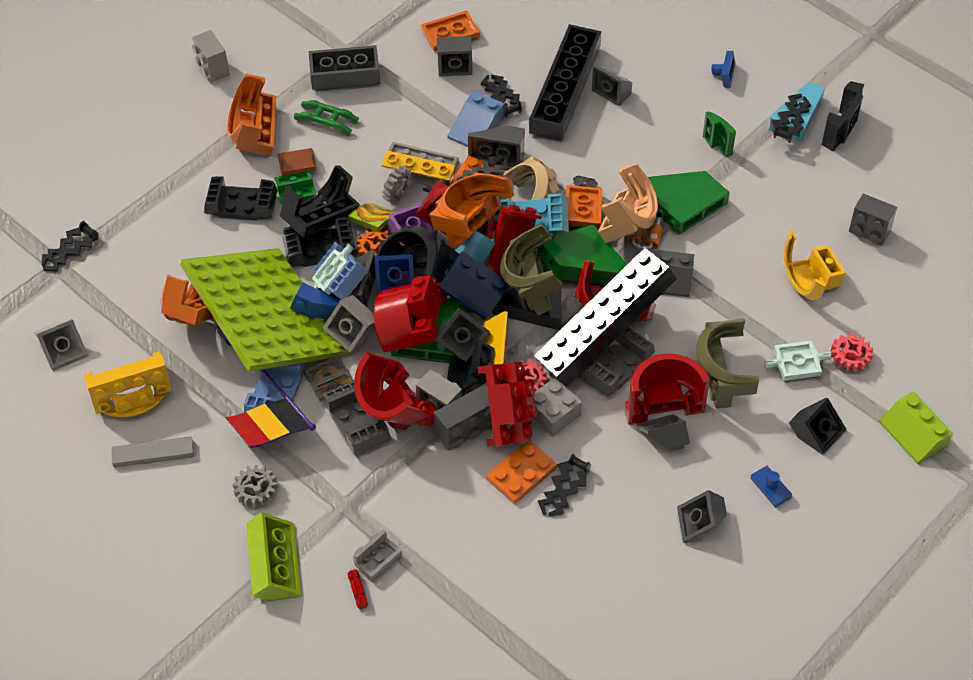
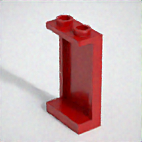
(510, 225)

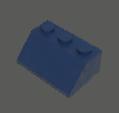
(473, 285)

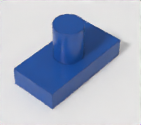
(726, 69)
(771, 486)

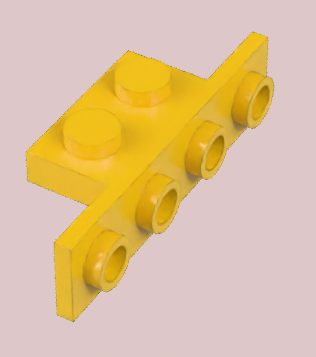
(419, 165)

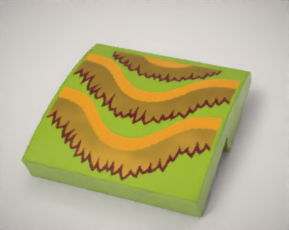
(370, 216)

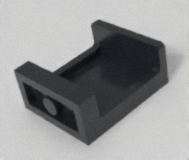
(466, 373)

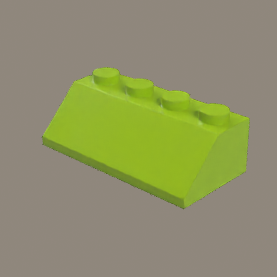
(273, 558)

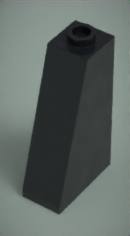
(519, 310)

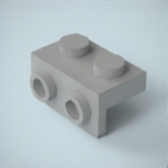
(376, 555)

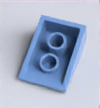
(476, 115)

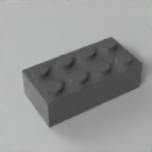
(344, 67)
(463, 418)

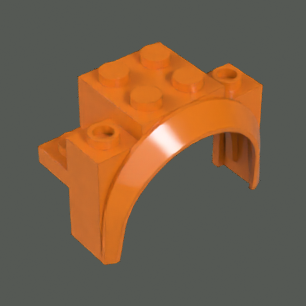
(460, 212)

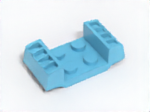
(553, 212)

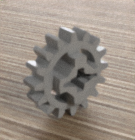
(397, 184)
(255, 486)

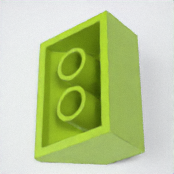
(916, 427)

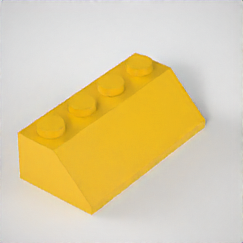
(497, 336)

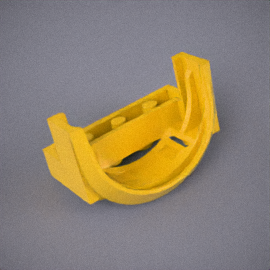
(117, 380)

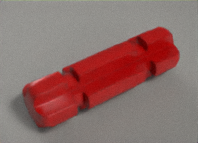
(357, 589)

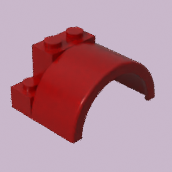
(394, 314)
(659, 386)
(397, 402)

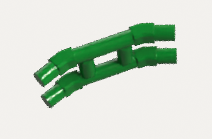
(331, 122)

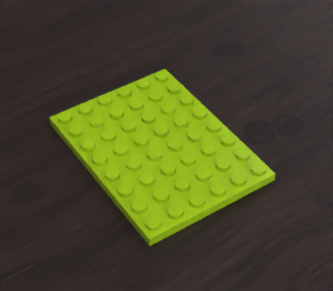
(252, 305)

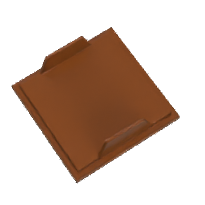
(297, 161)

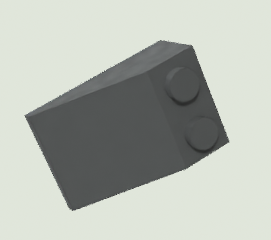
(498, 142)

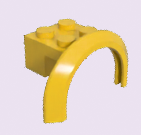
(815, 274)

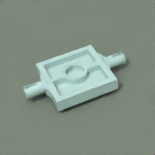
(331, 268)
(797, 360)

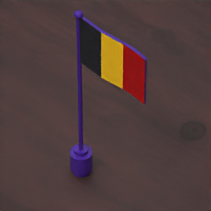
(269, 420)

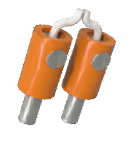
(653, 237)

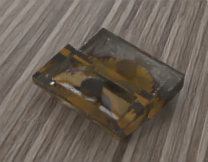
(327, 376)

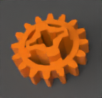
(370, 241)

